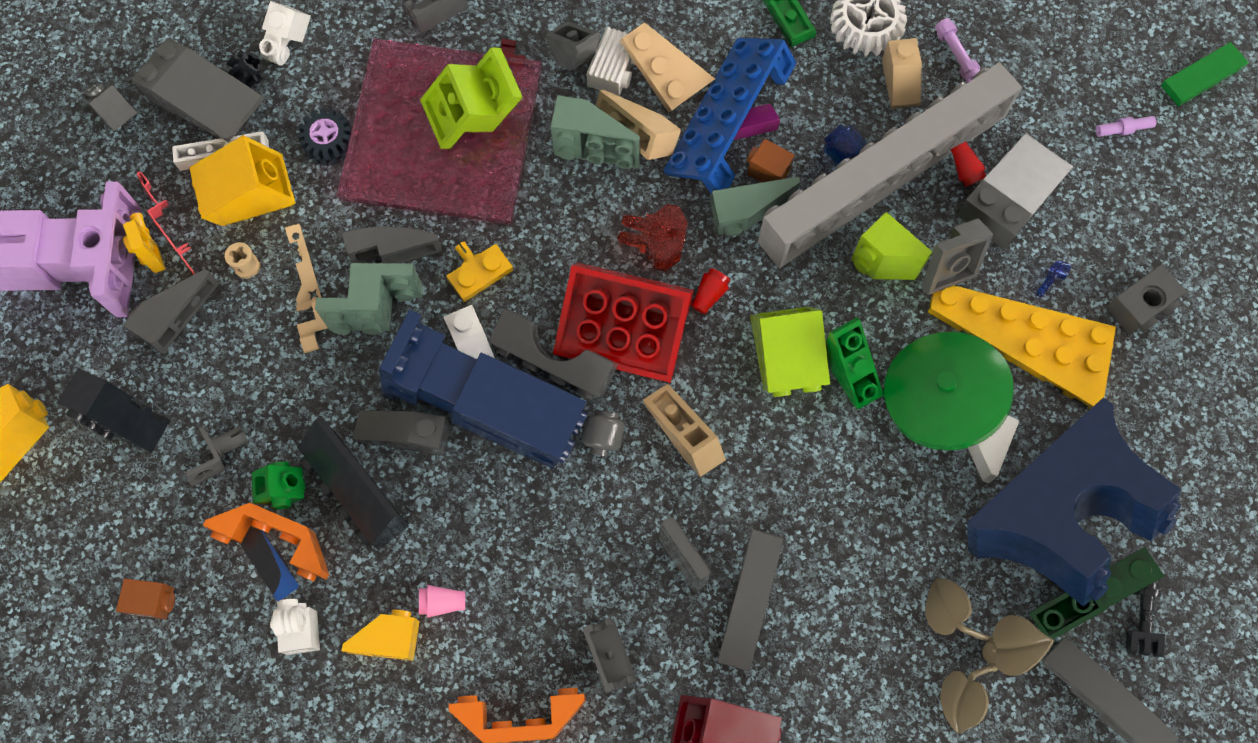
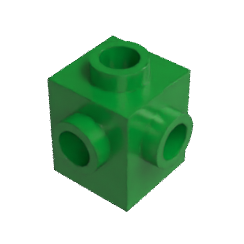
(278, 485)

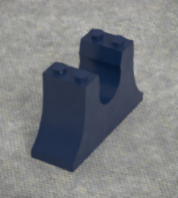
(1075, 478)

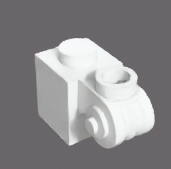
(281, 26)
(295, 627)

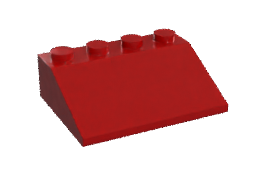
(624, 320)

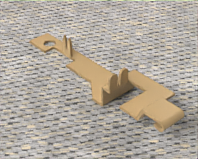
(304, 301)

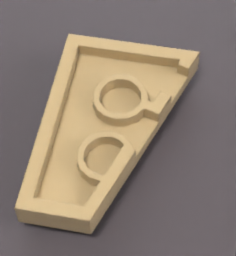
(664, 66)

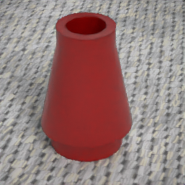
(967, 164)
(710, 290)

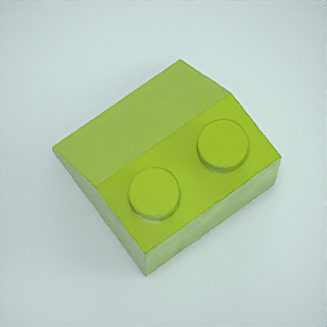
(890, 251)

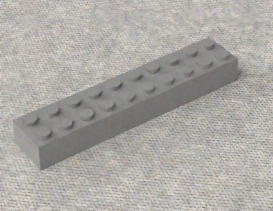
(887, 164)

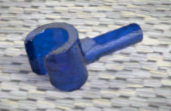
(1057, 270)

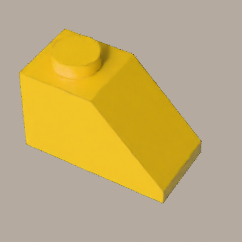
(386, 637)

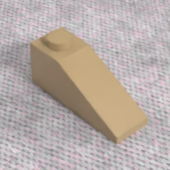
(656, 132)
(685, 430)

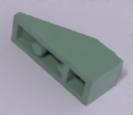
(744, 206)

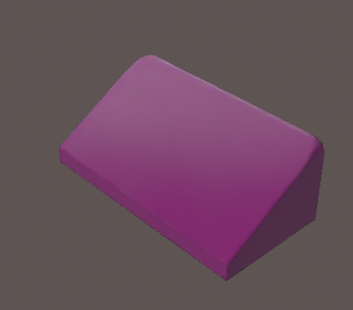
(758, 121)

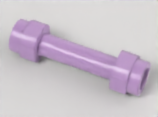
(946, 32)

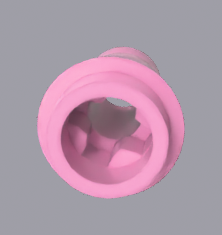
(440, 600)

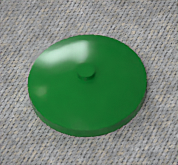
(948, 391)

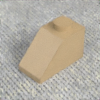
(903, 73)

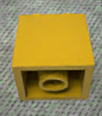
(241, 182)
(20, 426)

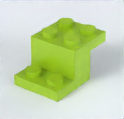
(470, 98)

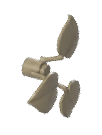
(1011, 649)

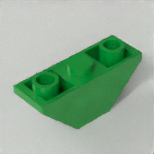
(853, 364)

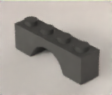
(519, 337)

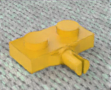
(141, 243)
(478, 270)

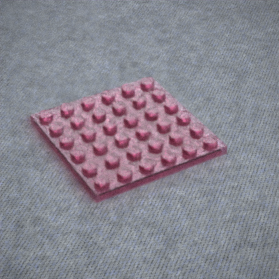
(396, 154)

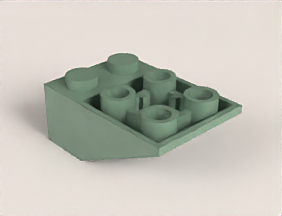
(592, 135)

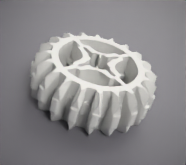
(885, 25)

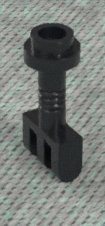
(1145, 634)

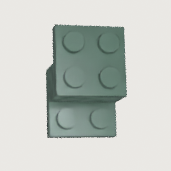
(370, 297)

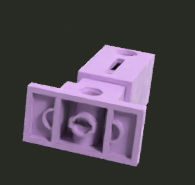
(87, 248)

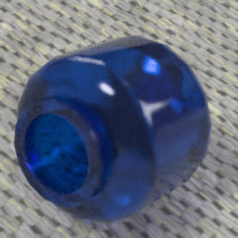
(844, 143)

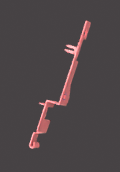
(156, 211)

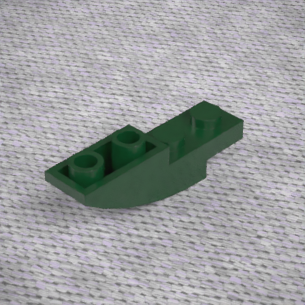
(1126, 578)

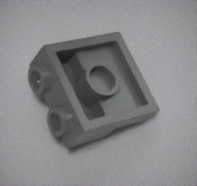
(957, 257)

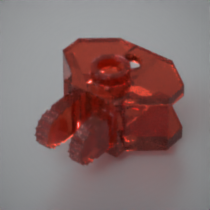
(661, 236)

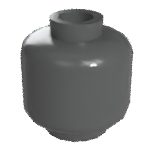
(603, 432)

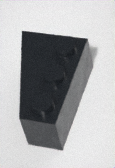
(111, 411)

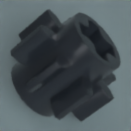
(246, 68)

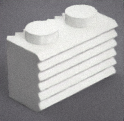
(610, 64)

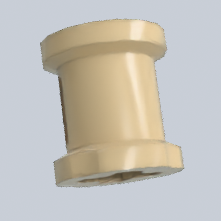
(242, 260)

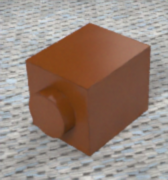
(769, 162)
(146, 599)

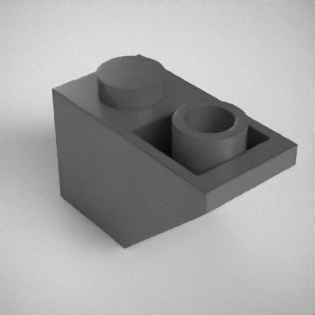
(108, 104)

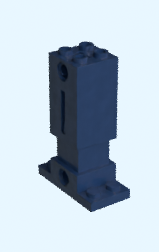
(482, 394)

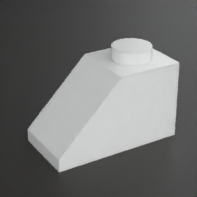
(468, 332)
(991, 453)

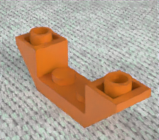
(236, 522)
(474, 717)

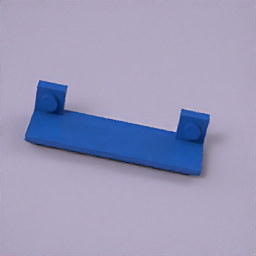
(725, 107)

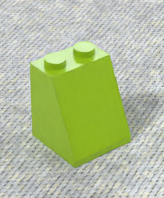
(791, 350)

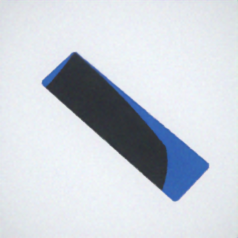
(268, 563)

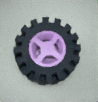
(315, 135)

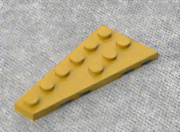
(1041, 341)

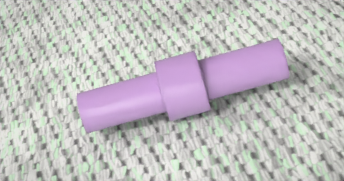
(1125, 126)

